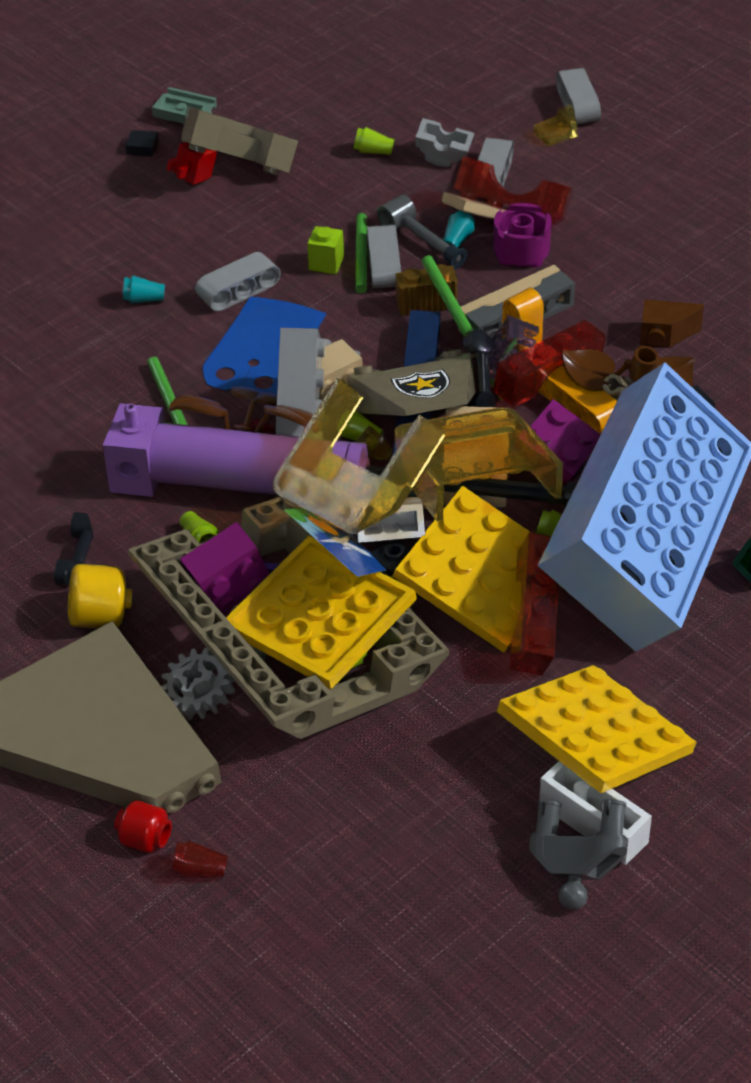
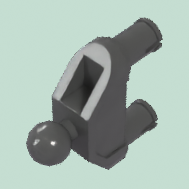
(578, 856)

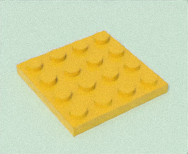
(470, 567)
(319, 613)
(596, 728)

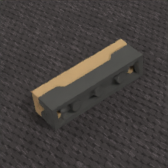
(552, 284)

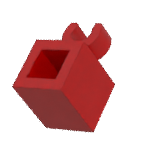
(191, 164)

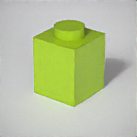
(325, 250)

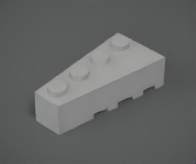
(299, 374)

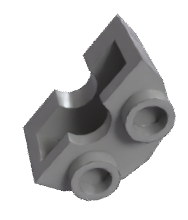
(442, 146)

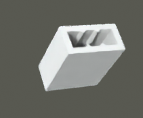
(405, 523)

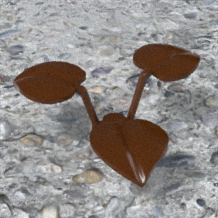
(591, 367)
(213, 408)

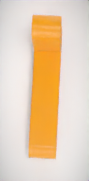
(588, 405)

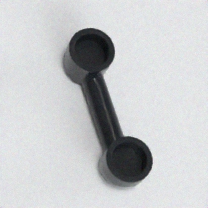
(480, 343)
(82, 529)

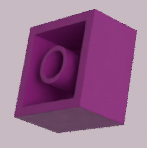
(566, 437)
(226, 567)

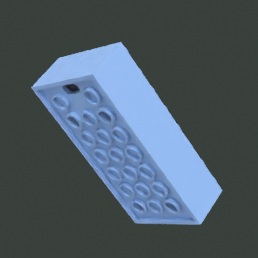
(648, 508)

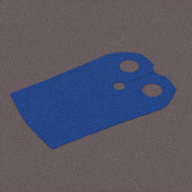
(257, 336)

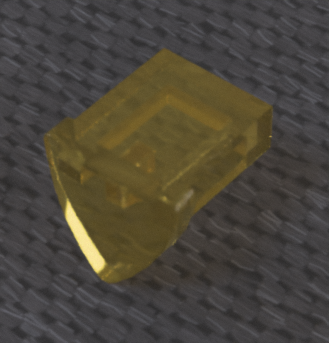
(557, 128)
(376, 444)

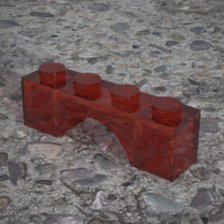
(479, 179)
(523, 373)
(537, 620)

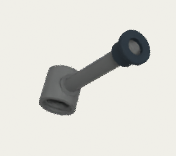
(402, 213)

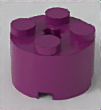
(522, 235)

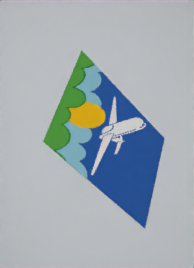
(338, 543)

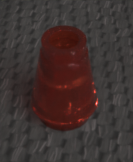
(198, 861)

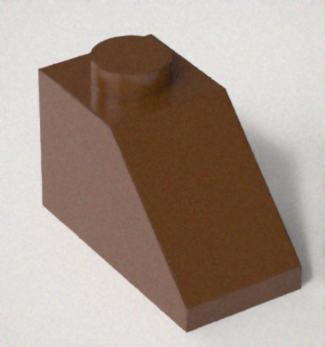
(669, 322)

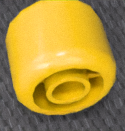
(97, 596)

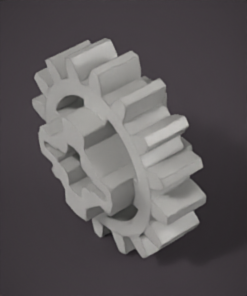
(197, 683)

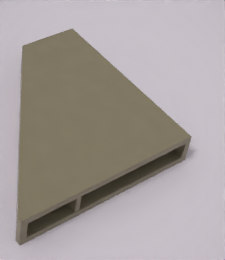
(102, 727)

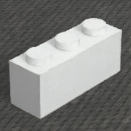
(583, 808)

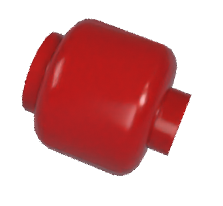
(143, 826)

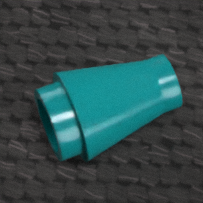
(459, 228)
(142, 290)

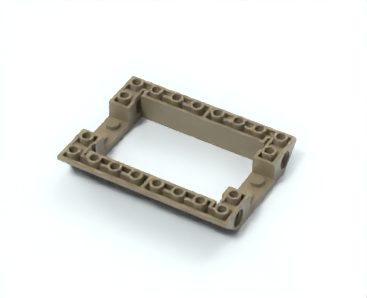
(399, 667)

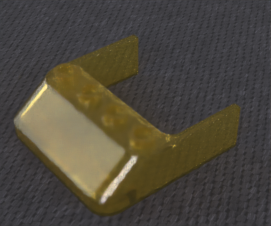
(480, 447)
(339, 489)

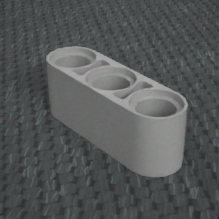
(578, 91)
(500, 154)
(383, 255)
(237, 281)

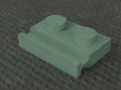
(174, 104)

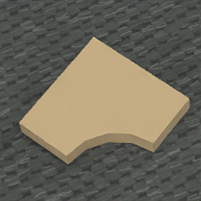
(470, 206)

